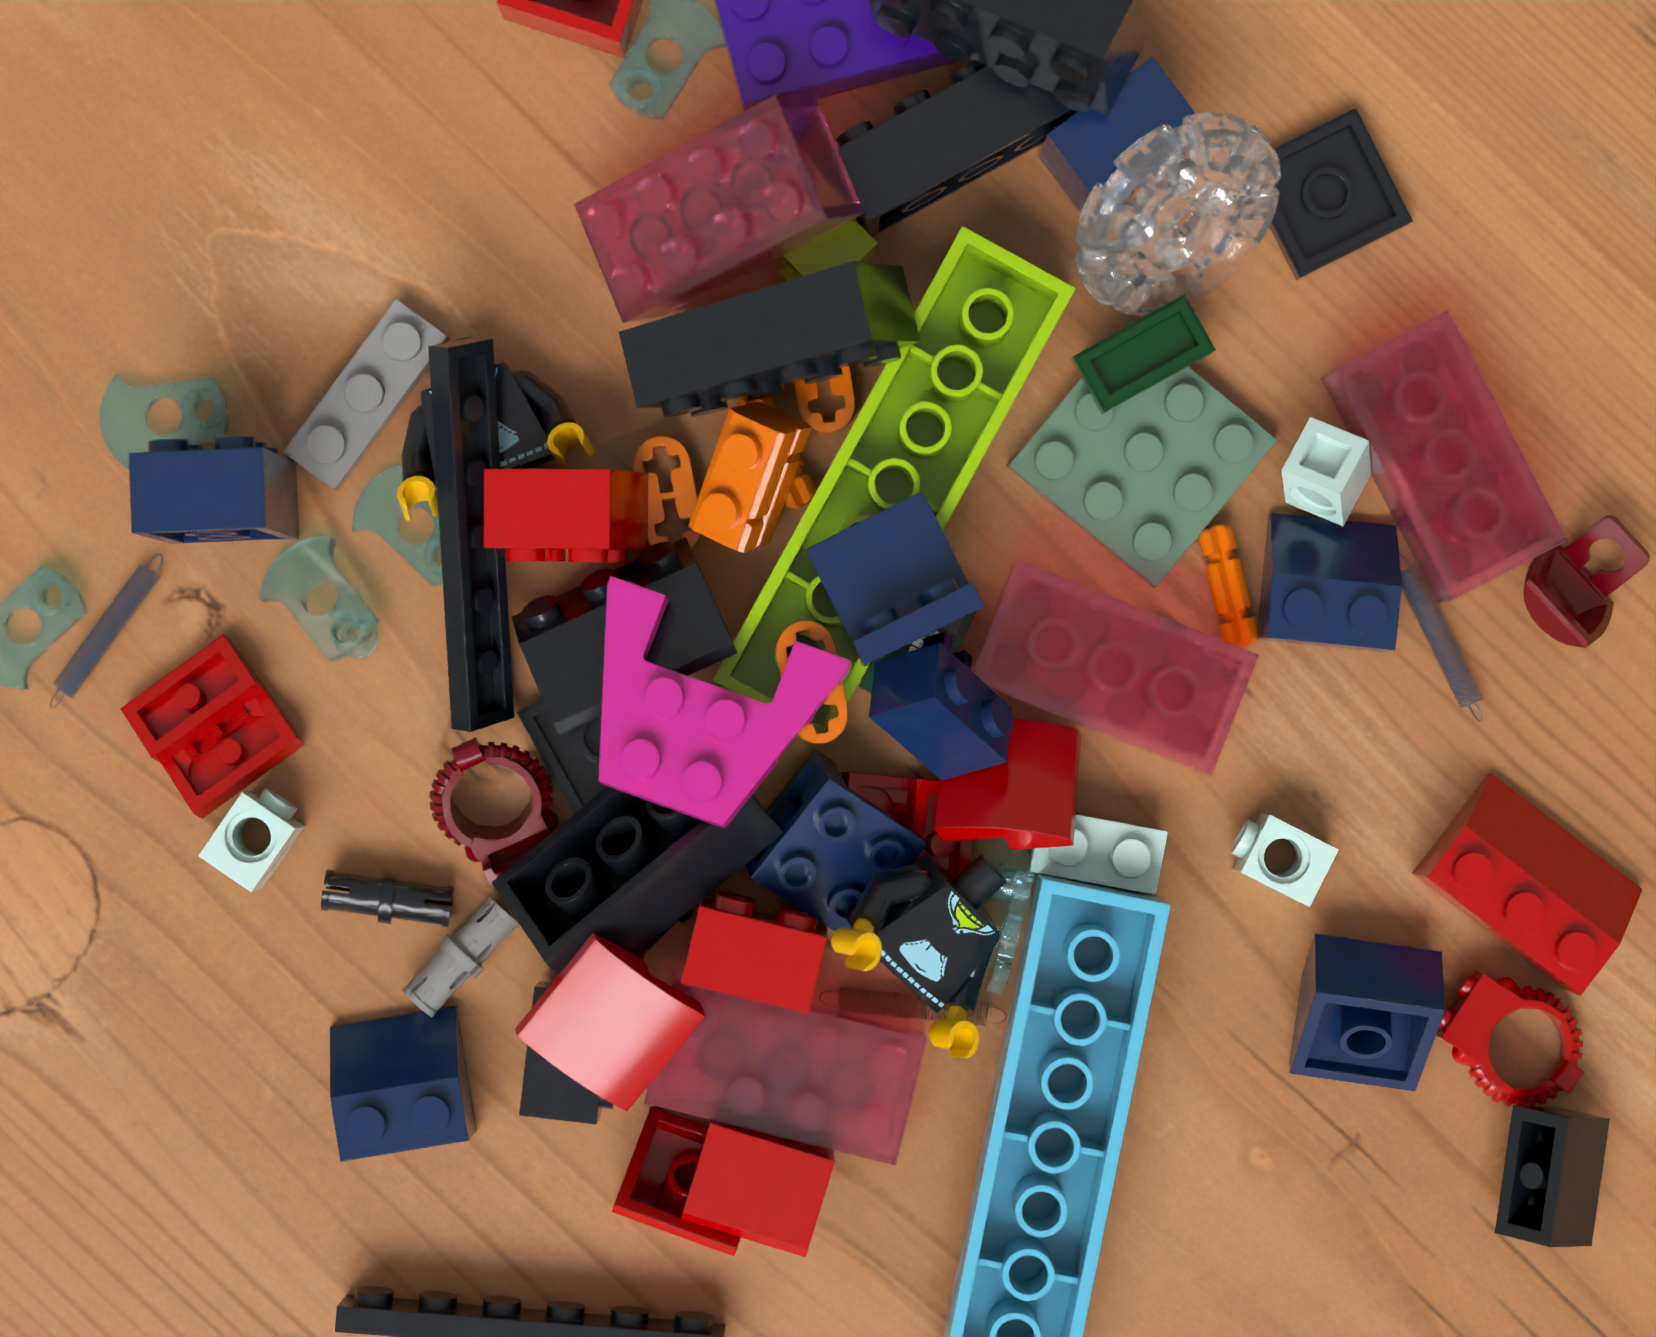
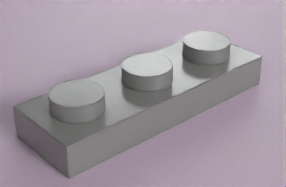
(365, 396)

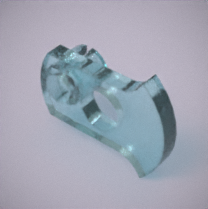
(688, 26)
(126, 412)
(380, 512)
(292, 579)
(55, 622)
(1016, 902)

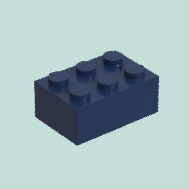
(213, 493)

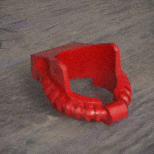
(1472, 1020)

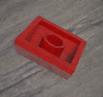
(661, 1178)
(759, 1186)

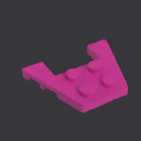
(687, 738)

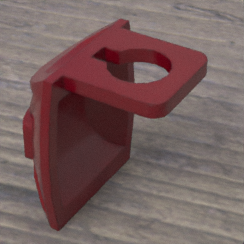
(1567, 597)

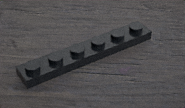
(471, 575)
(439, 1315)

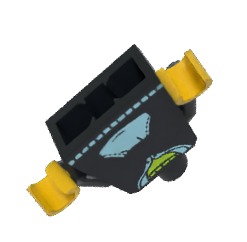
(531, 431)
(930, 937)

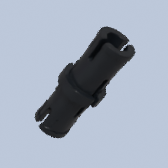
(387, 898)

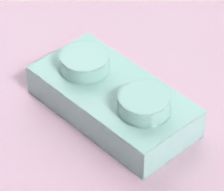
(1106, 855)

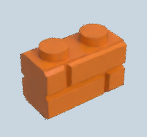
(749, 476)

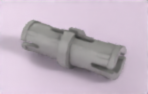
(460, 956)

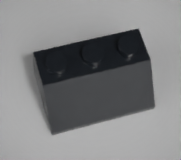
(566, 632)

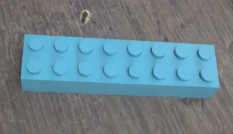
(1057, 1111)

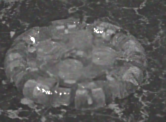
(1205, 250)

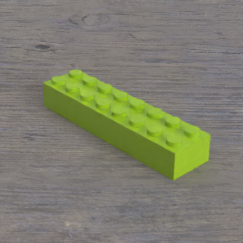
(913, 436)

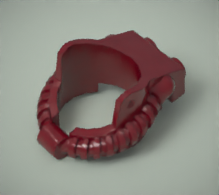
(500, 845)

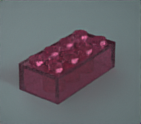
(719, 206)
(1444, 458)
(1113, 667)
(795, 1074)

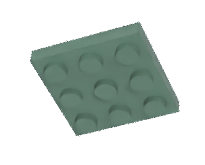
(1145, 470)

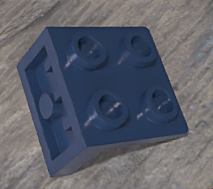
(893, 579)
(829, 843)

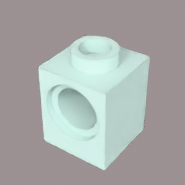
(1326, 471)
(230, 855)
(1309, 866)

